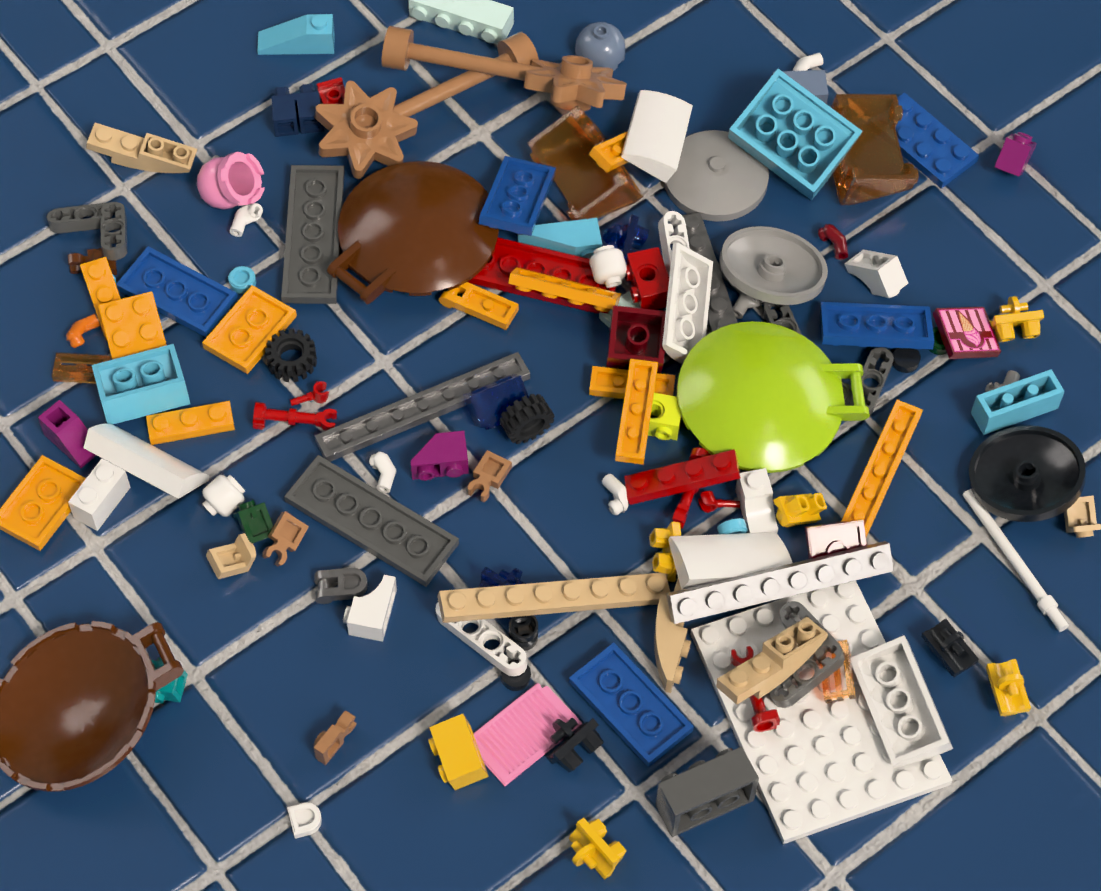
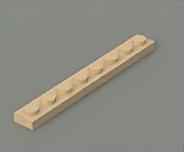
(551, 597)

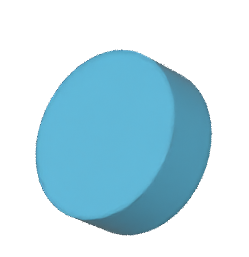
(241, 279)
(732, 526)

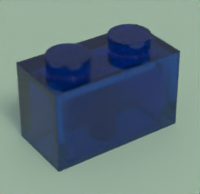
(492, 399)

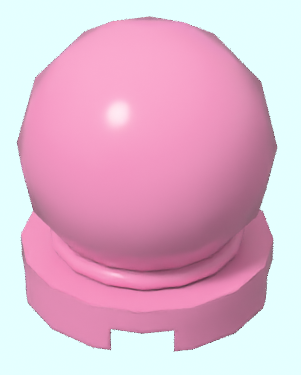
(230, 181)

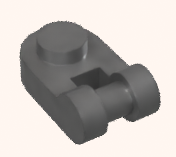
(350, 583)

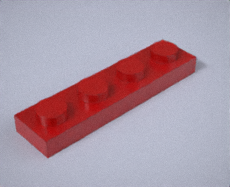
(682, 477)

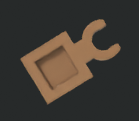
(489, 472)
(286, 536)
(330, 741)

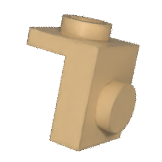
(1082, 517)
(232, 558)

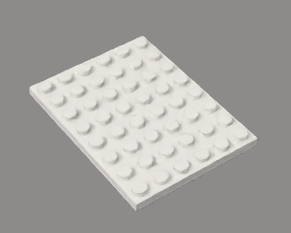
(822, 758)

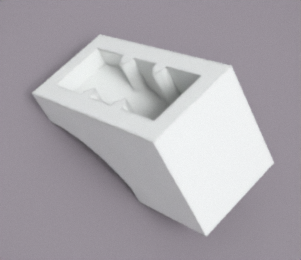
(879, 272)
(756, 501)
(370, 614)

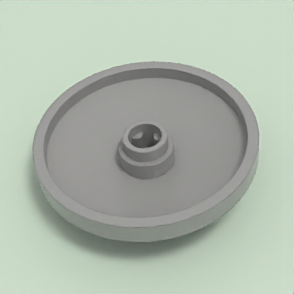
(717, 178)
(773, 265)

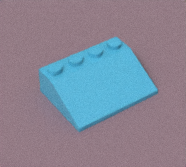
(794, 134)

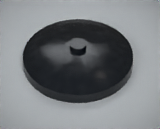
(1027, 473)

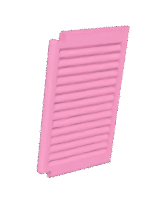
(521, 732)

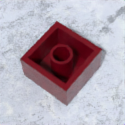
(635, 335)

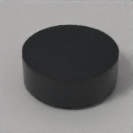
(906, 359)
(519, 682)

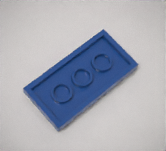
(931, 145)
(517, 196)
(178, 291)
(876, 325)
(631, 704)

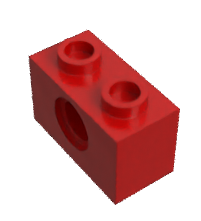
(648, 266)

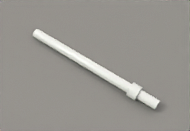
(1046, 603)

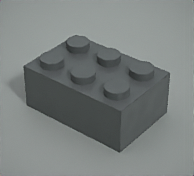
(706, 790)

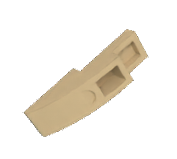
(141, 153)
(669, 644)
(776, 662)

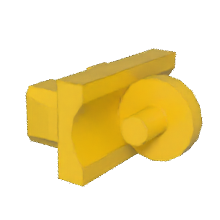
(1028, 321)
(799, 509)
(664, 561)
(1008, 688)
(593, 850)

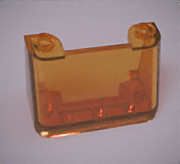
(875, 161)
(582, 182)

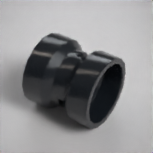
(524, 626)

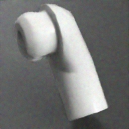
(808, 62)
(244, 217)
(387, 471)
(619, 493)

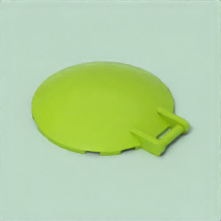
(765, 395)

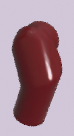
(837, 238)

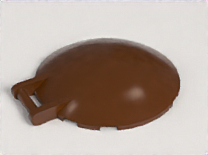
(413, 231)
(79, 702)

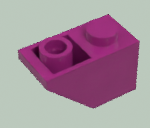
(1016, 153)
(66, 432)
(441, 457)

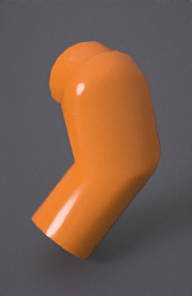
(79, 327)

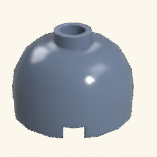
(601, 44)

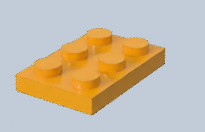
(132, 325)
(247, 328)
(40, 503)

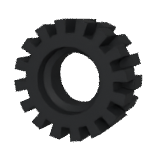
(287, 342)
(526, 418)

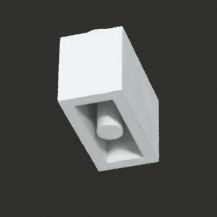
(99, 494)

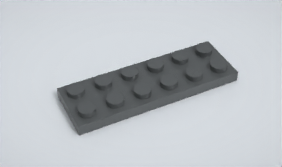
(312, 234)
(372, 520)

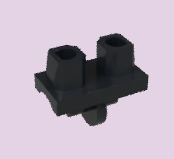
(950, 647)
(585, 735)

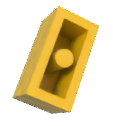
(458, 752)

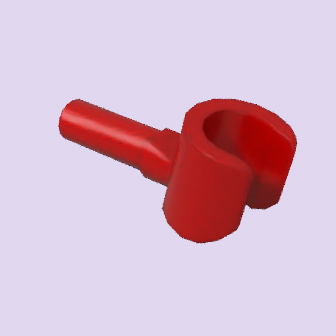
(314, 395)
(709, 503)

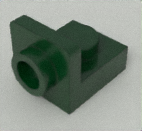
(254, 520)

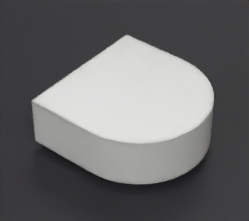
(304, 819)

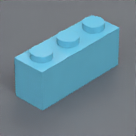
(1017, 402)

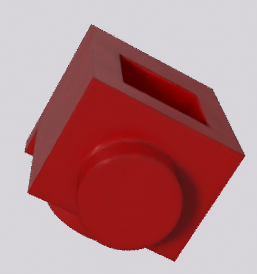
(331, 91)

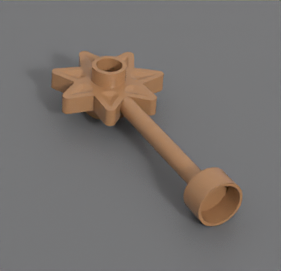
(570, 82)
(373, 126)

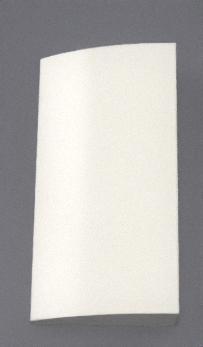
(657, 133)
(686, 302)
(143, 460)
(724, 556)
(900, 703)

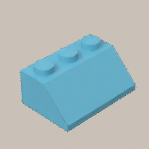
(140, 384)

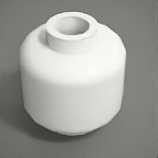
(608, 266)
(223, 495)

